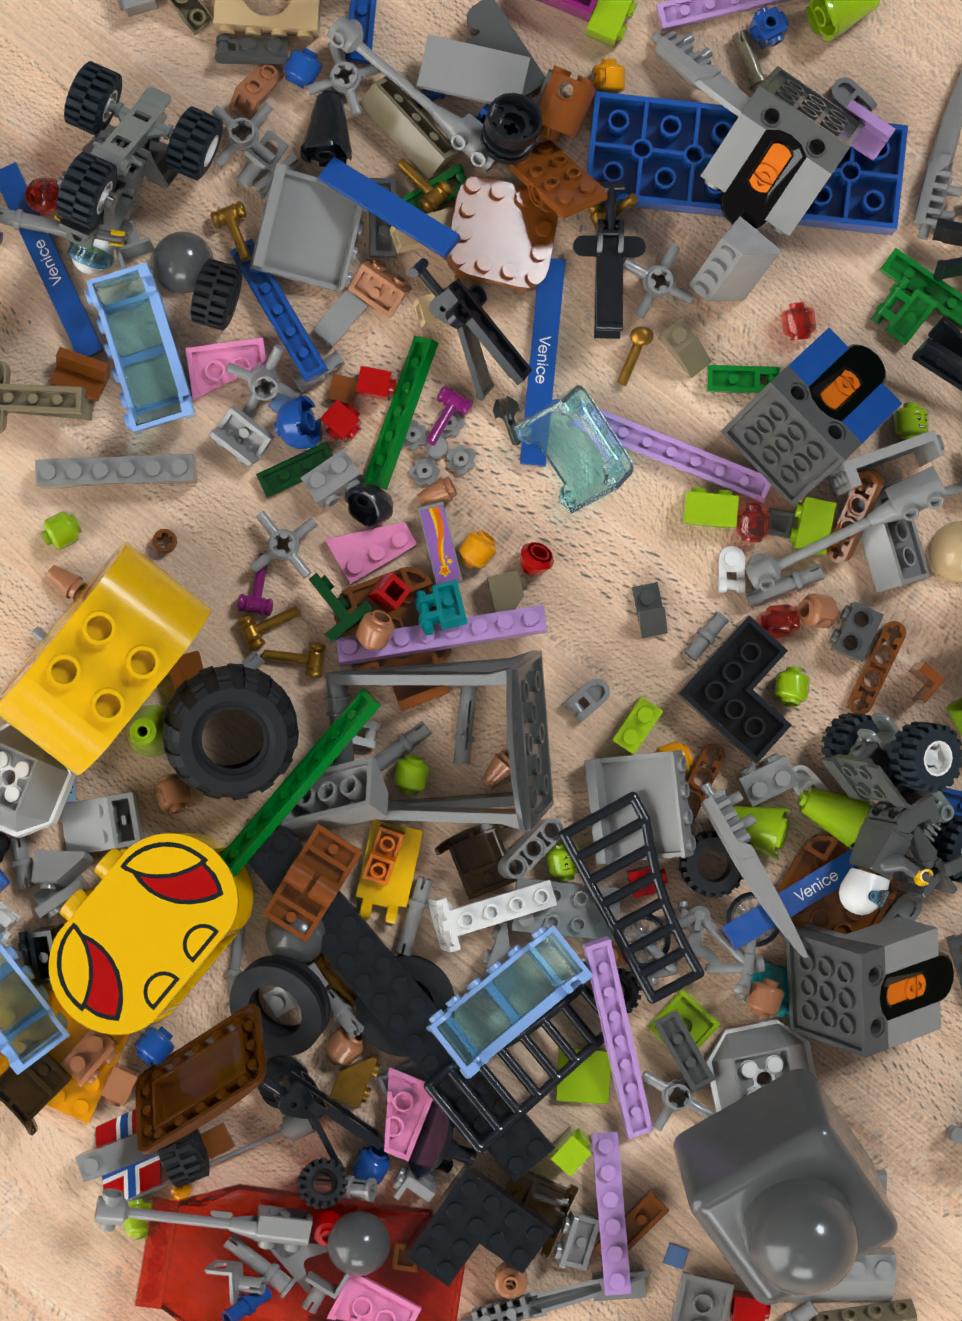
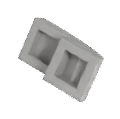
(340, 318)

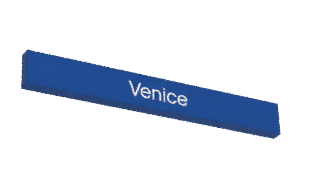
(51, 268)
(543, 352)
(795, 899)

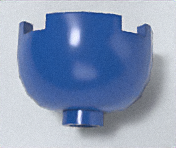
(297, 423)

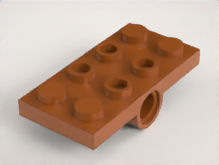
(557, 181)
(312, 881)

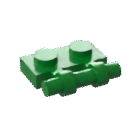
(910, 316)

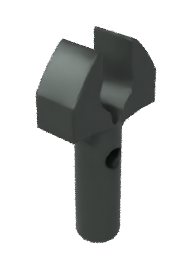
(508, 418)

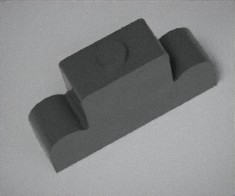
(494, 31)

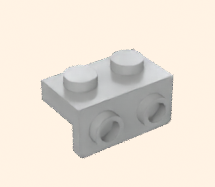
(241, 436)
(332, 479)
(767, 779)
(52, 901)
(422, 1186)
(577, 1240)

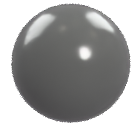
(179, 261)
(287, 944)
(358, 1243)

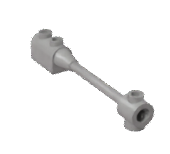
(462, 132)
(904, 502)
(268, 1227)

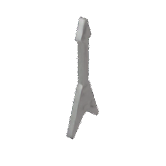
(290, 1260)

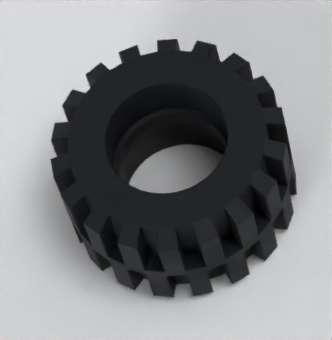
(216, 294)
(700, 884)
(185, 1159)

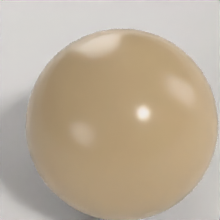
(947, 552)

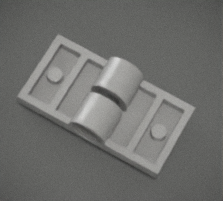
(574, 913)

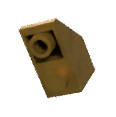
(353, 1079)

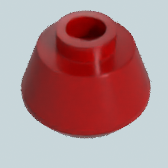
(535, 558)
(322, 1226)

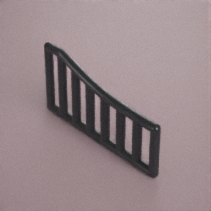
(654, 876)
(537, 1093)

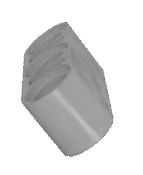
(519, 853)

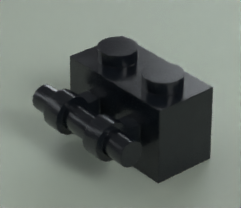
(36, 950)

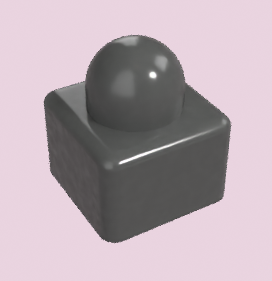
(784, 1189)

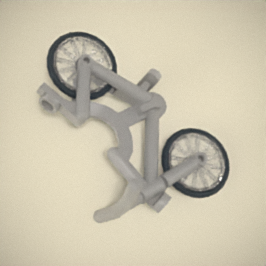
(698, 920)

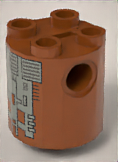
(562, 113)

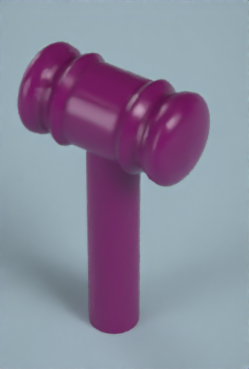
(453, 402)
(255, 602)

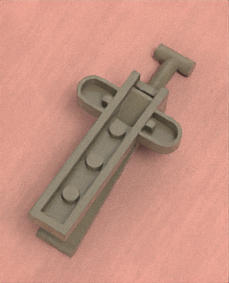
(41, 400)

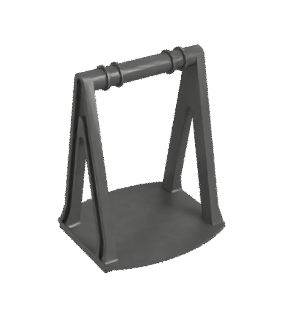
(525, 731)

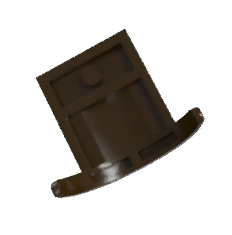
(477, 858)
(32, 1089)
(547, 1199)

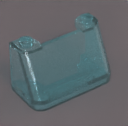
(578, 447)

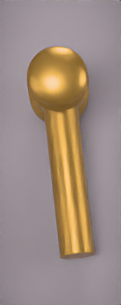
(433, 196)
(598, 211)
(229, 216)
(639, 336)
(252, 631)
(313, 660)
(322, 964)

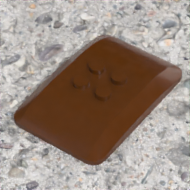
(200, 1080)

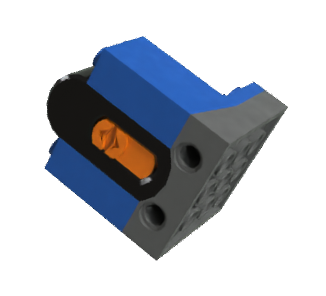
(813, 415)

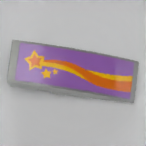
(439, 543)

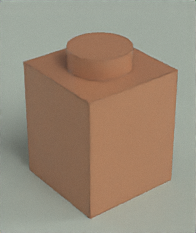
(120, 1084)

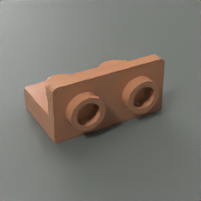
(379, 287)
(89, 1055)

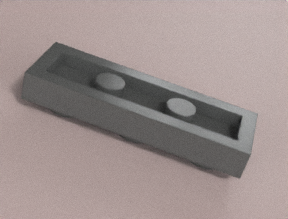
(380, 239)
(684, 1050)

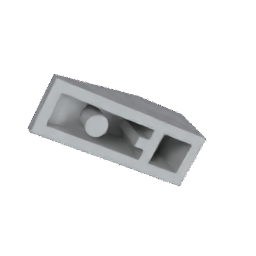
(110, 1157)

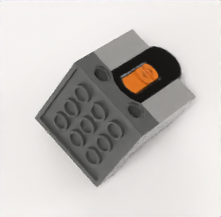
(780, 153)
(868, 985)

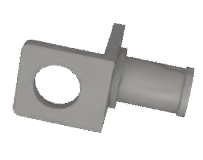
(256, 163)
(133, 247)
(237, 1281)
(320, 1289)

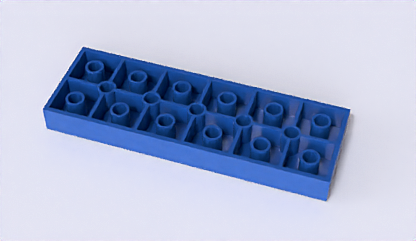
(668, 143)

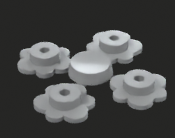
(438, 451)

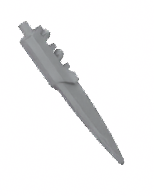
(697, 69)
(938, 173)
(735, 838)
(537, 1304)

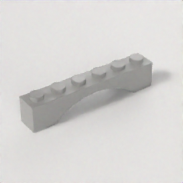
(116, 470)

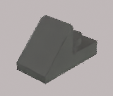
(650, 610)

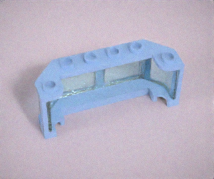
(141, 348)
(508, 999)
(26, 1017)

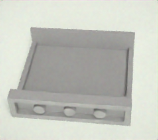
(307, 231)
(924, 446)
(661, 788)

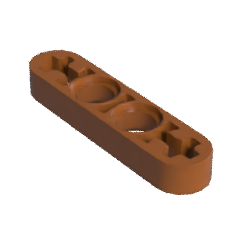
(851, 514)
(879, 669)
(694, 788)

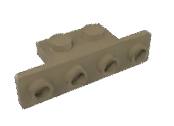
(887, 1311)

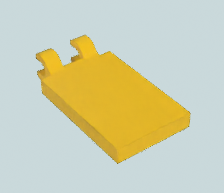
(401, 878)

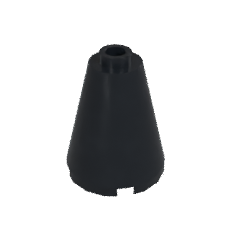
(327, 131)

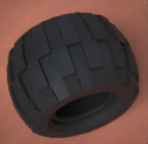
(219, 690)

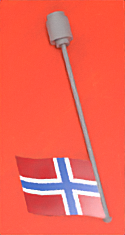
(145, 1176)

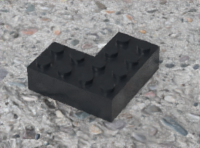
(725, 694)
(473, 1214)

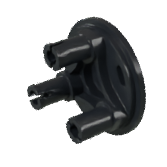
(436, 1146)

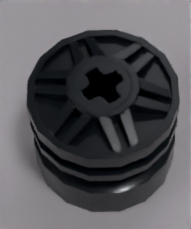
(511, 128)

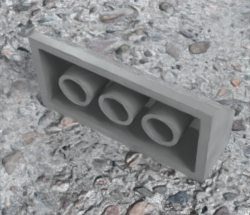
(735, 264)
(892, 549)
(341, 798)
(868, 1280)

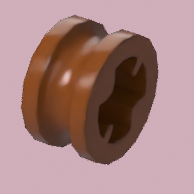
(170, 546)

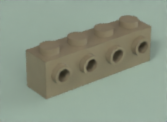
(408, 127)

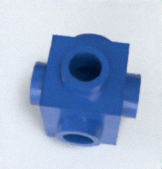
(765, 34)

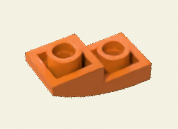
(383, 854)

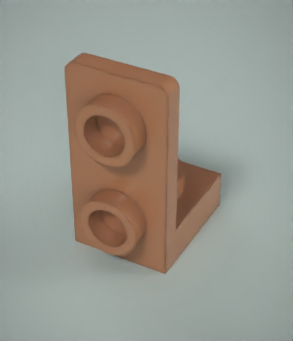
(254, 88)

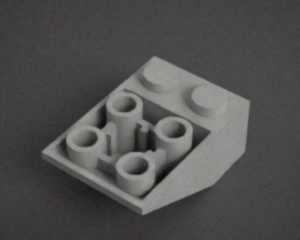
(102, 823)

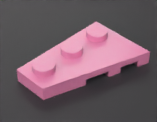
(209, 363)
(370, 549)
(405, 1114)
(369, 1301)

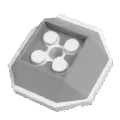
(39, 786)
(754, 1049)

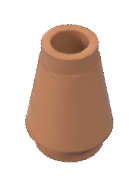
(440, 490)
(66, 582)
(497, 771)

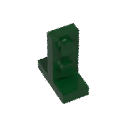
(340, 608)

